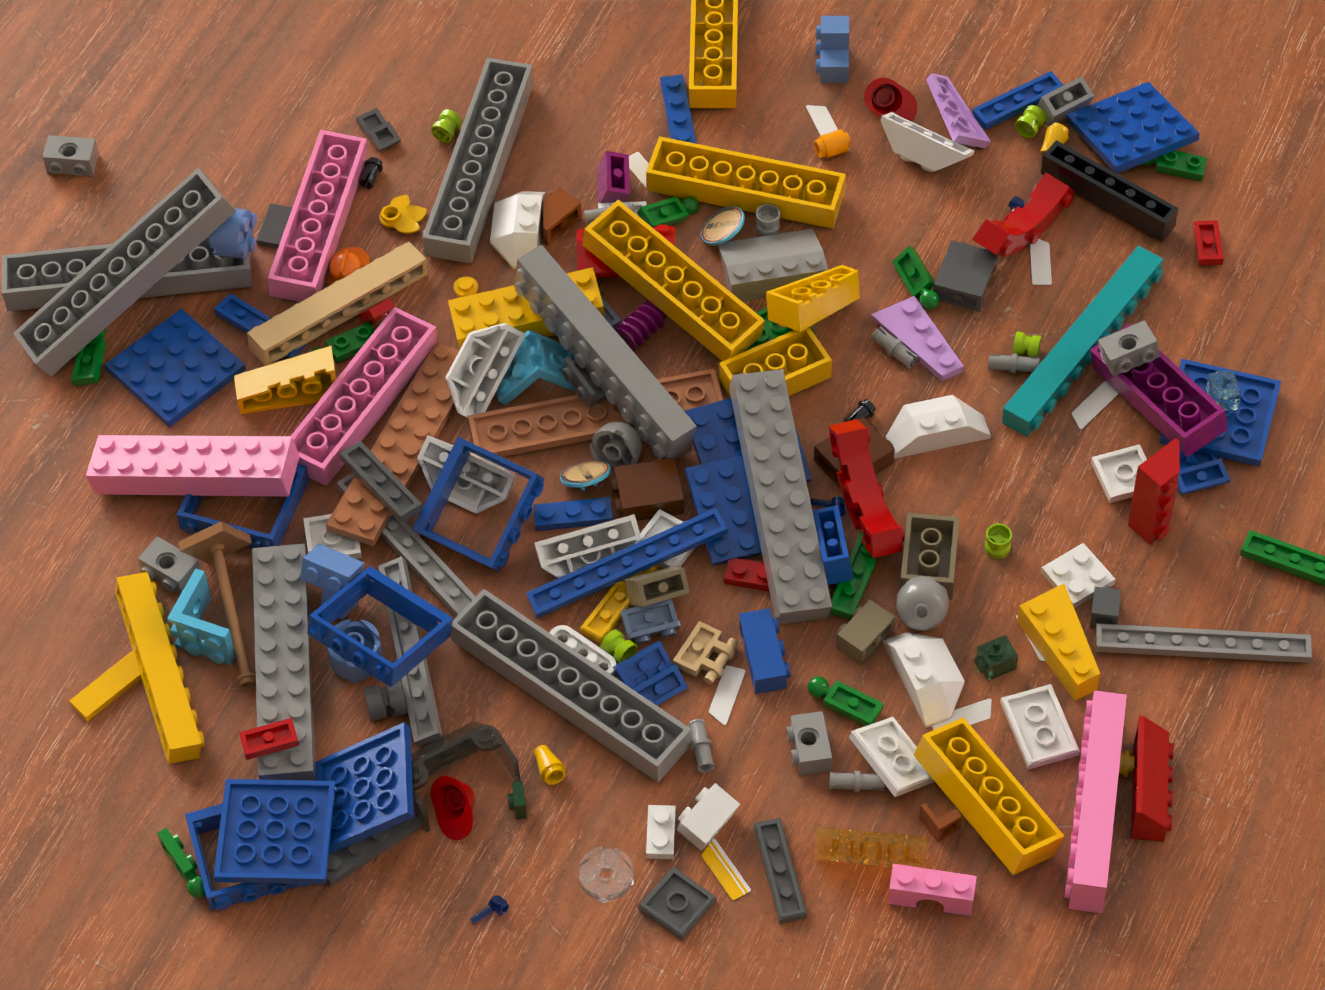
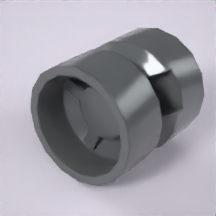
(385, 701)

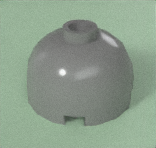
(616, 444)
(922, 603)

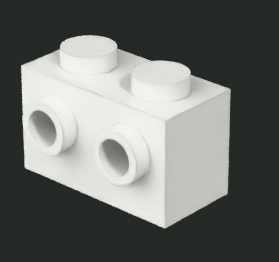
(707, 816)

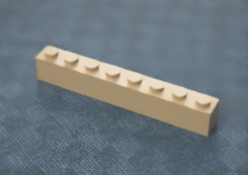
(337, 303)

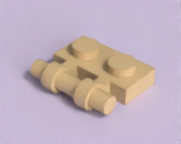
(699, 647)

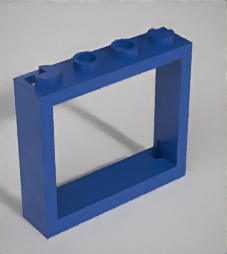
(444, 485)
(193, 523)
(394, 597)
(208, 820)

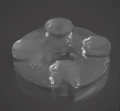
(606, 888)

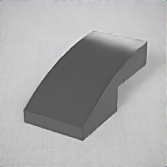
(377, 130)

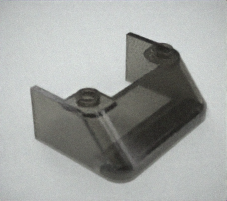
(453, 748)

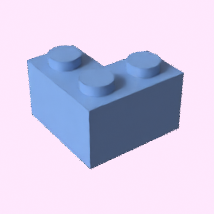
(833, 49)
(330, 571)

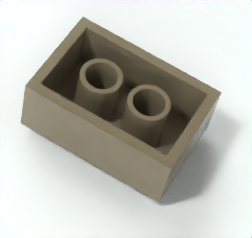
(930, 549)

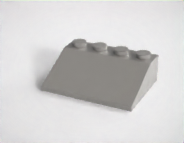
(770, 262)

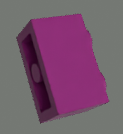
(613, 178)

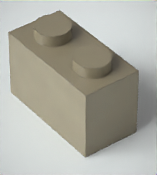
(657, 586)
(865, 631)

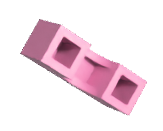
(950, 889)

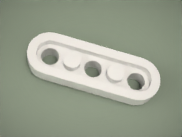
(584, 646)

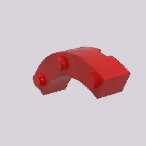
(1026, 224)
(861, 490)

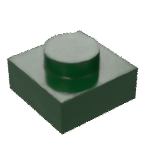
(517, 800)

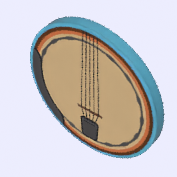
(723, 226)
(585, 474)

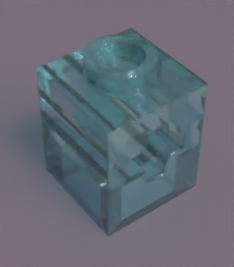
(1223, 389)

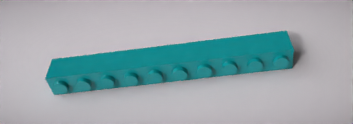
(1072, 352)

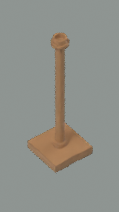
(212, 546)

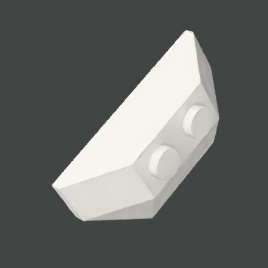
(922, 145)
(517, 225)
(482, 366)
(936, 426)
(479, 484)
(585, 546)
(927, 674)

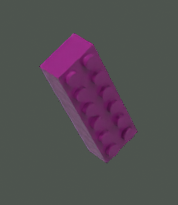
(1168, 400)

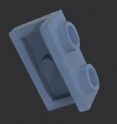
(649, 621)

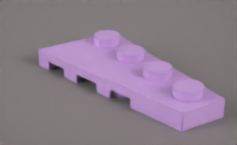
(956, 114)
(919, 334)

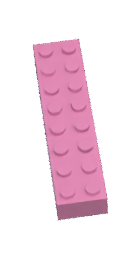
(318, 216)
(363, 392)
(193, 465)
(1095, 802)

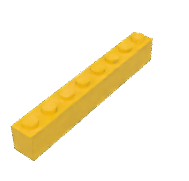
(158, 668)

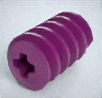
(641, 324)

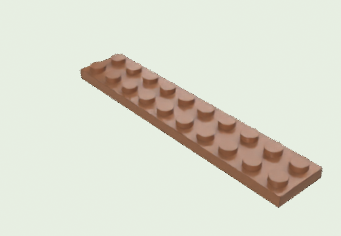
(418, 414)
(571, 420)

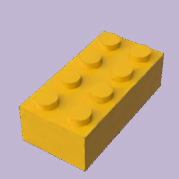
(795, 352)

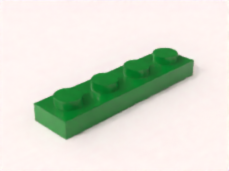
(1284, 556)
(850, 593)

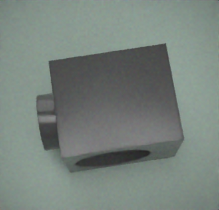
(1105, 606)

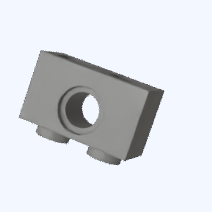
(1065, 100)
(70, 155)
(1129, 348)
(162, 555)
(809, 758)

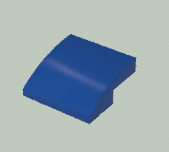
(1200, 472)
(651, 674)

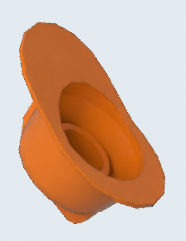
(346, 262)

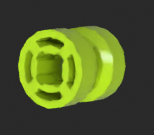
(1031, 121)
(445, 128)
(1026, 345)
(998, 541)
(617, 646)

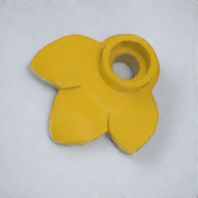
(402, 215)

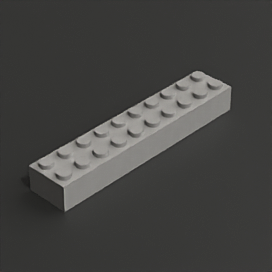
(478, 161)
(124, 272)
(38, 276)
(604, 355)
(780, 497)
(283, 658)
(571, 685)

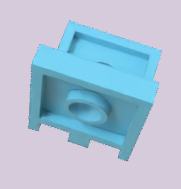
(535, 359)
(195, 634)

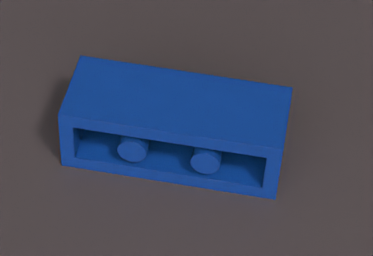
(833, 545)
(763, 650)

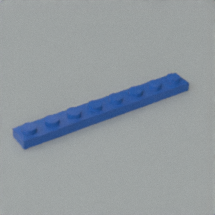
(627, 562)

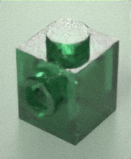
(996, 658)

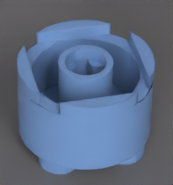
(235, 235)
(364, 633)

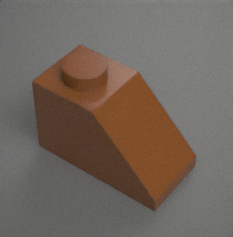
(559, 214)

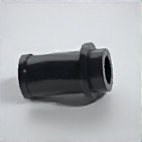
(372, 168)
(864, 409)

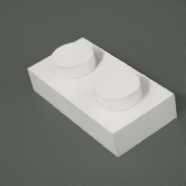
(660, 832)

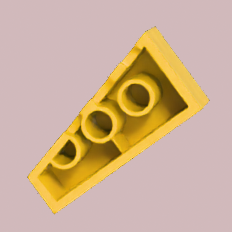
(813, 298)
(287, 382)
(1059, 638)

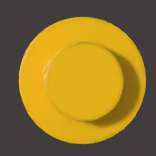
(465, 286)
(1126, 763)

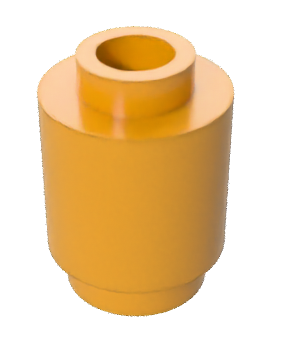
(832, 144)

